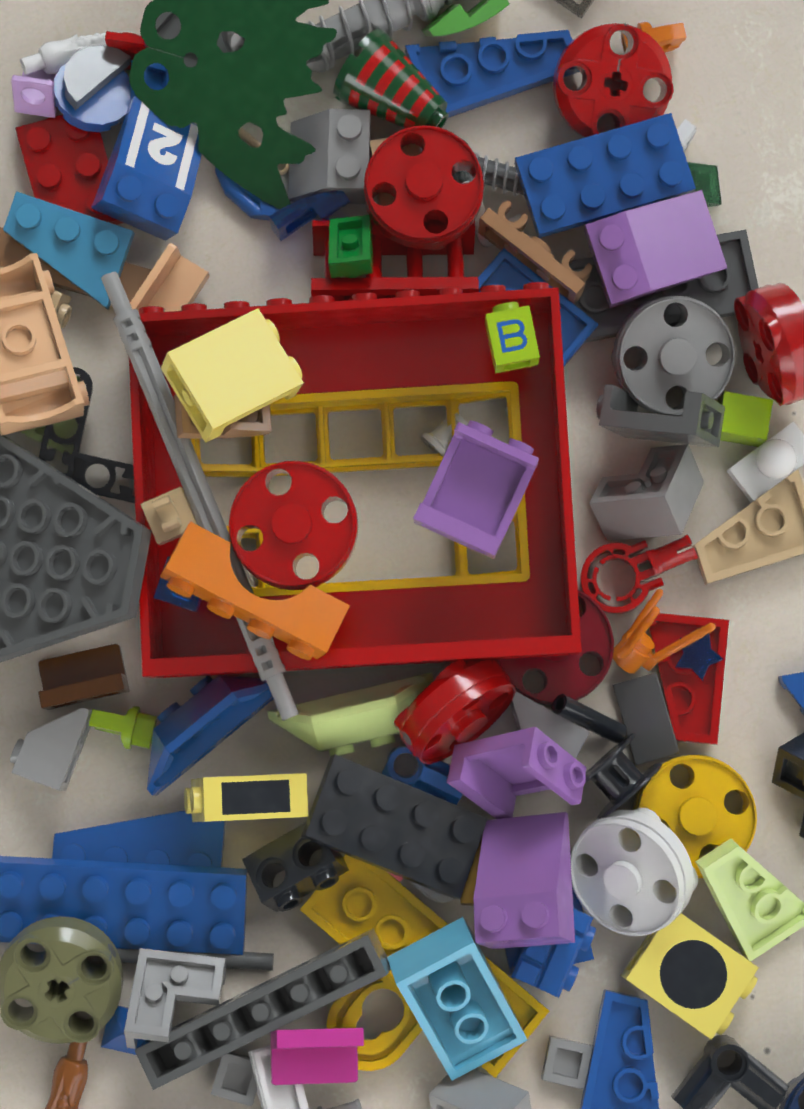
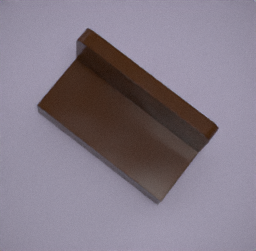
(82, 677)

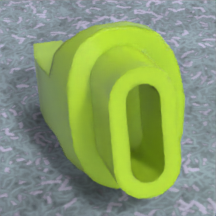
(134, 727)

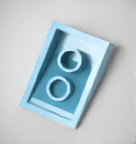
(456, 998)

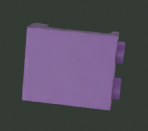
(477, 488)
(514, 765)

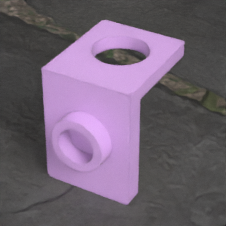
(34, 94)

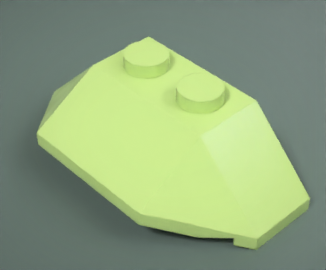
(353, 716)

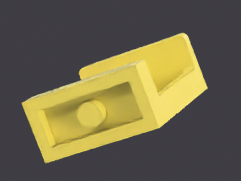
(231, 373)

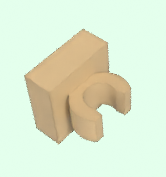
(168, 515)

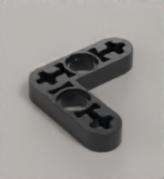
(78, 462)

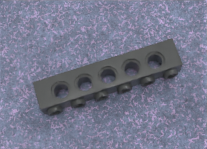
(264, 1008)

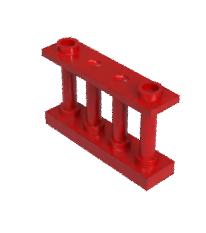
(385, 287)

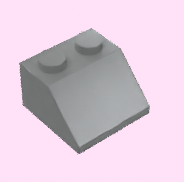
(339, 158)

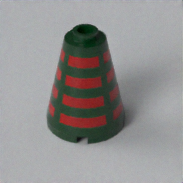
(389, 85)

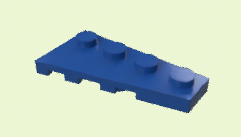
(491, 68)
(149, 840)

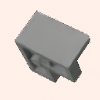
(653, 500)
(160, 982)
(478, 1091)

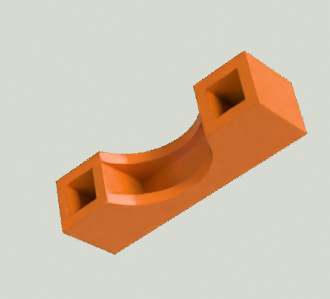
(203, 568)

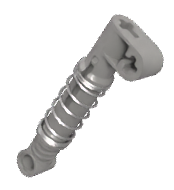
(356, 23)

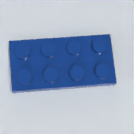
(604, 175)

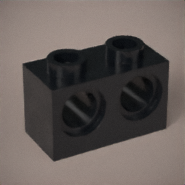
(293, 855)

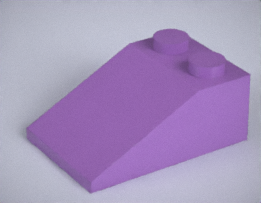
(654, 248)
(524, 883)

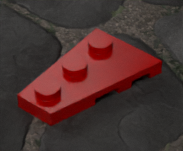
(691, 702)

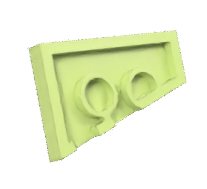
(750, 899)

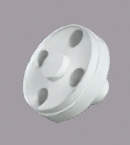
(632, 872)

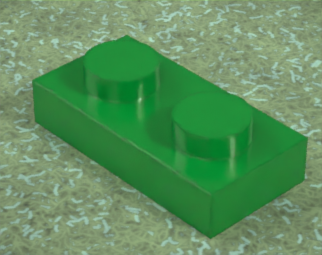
(350, 246)

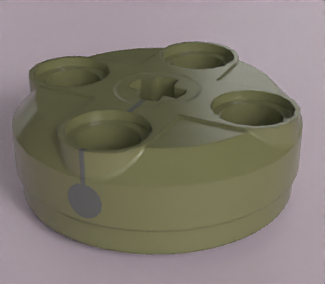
(60, 981)

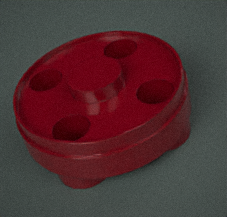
(563, 673)

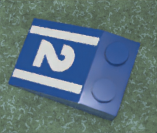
(150, 173)

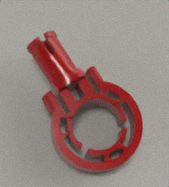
(660, 560)

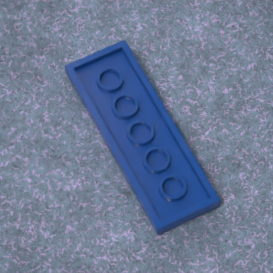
(130, 902)

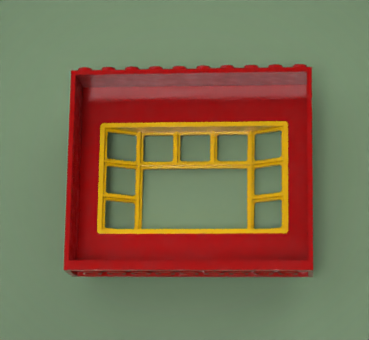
(384, 359)

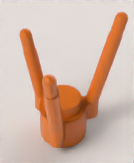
(637, 647)

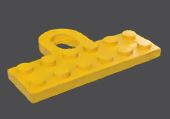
(375, 899)

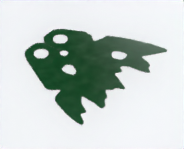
(236, 85)

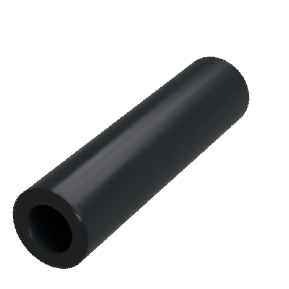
(589, 718)

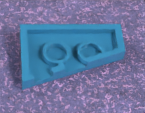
(70, 242)

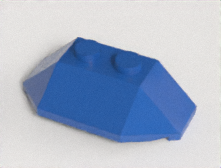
(201, 725)

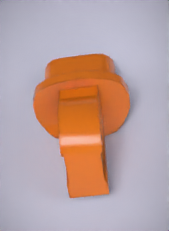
(667, 36)

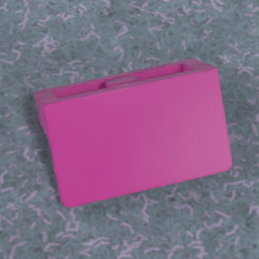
(315, 1055)

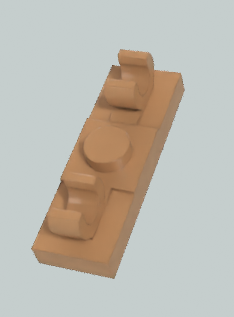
(533, 252)

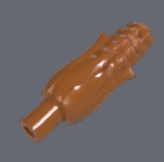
(69, 1078)

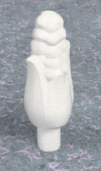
(57, 53)

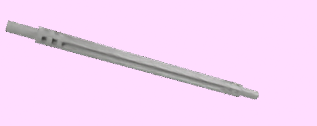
(191, 475)

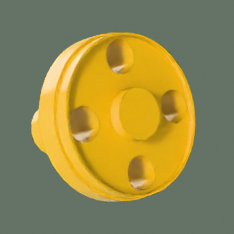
(698, 809)

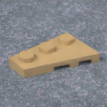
(757, 535)

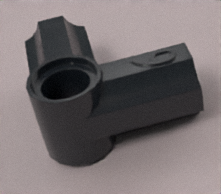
(746, 1075)

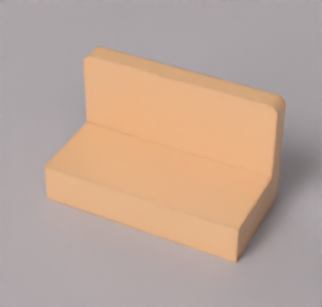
(171, 282)

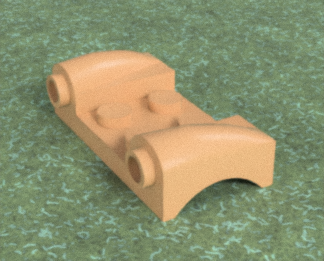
(35, 365)

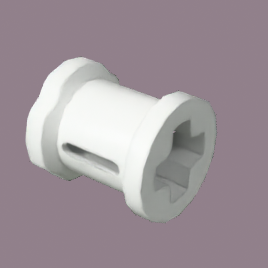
(439, 438)

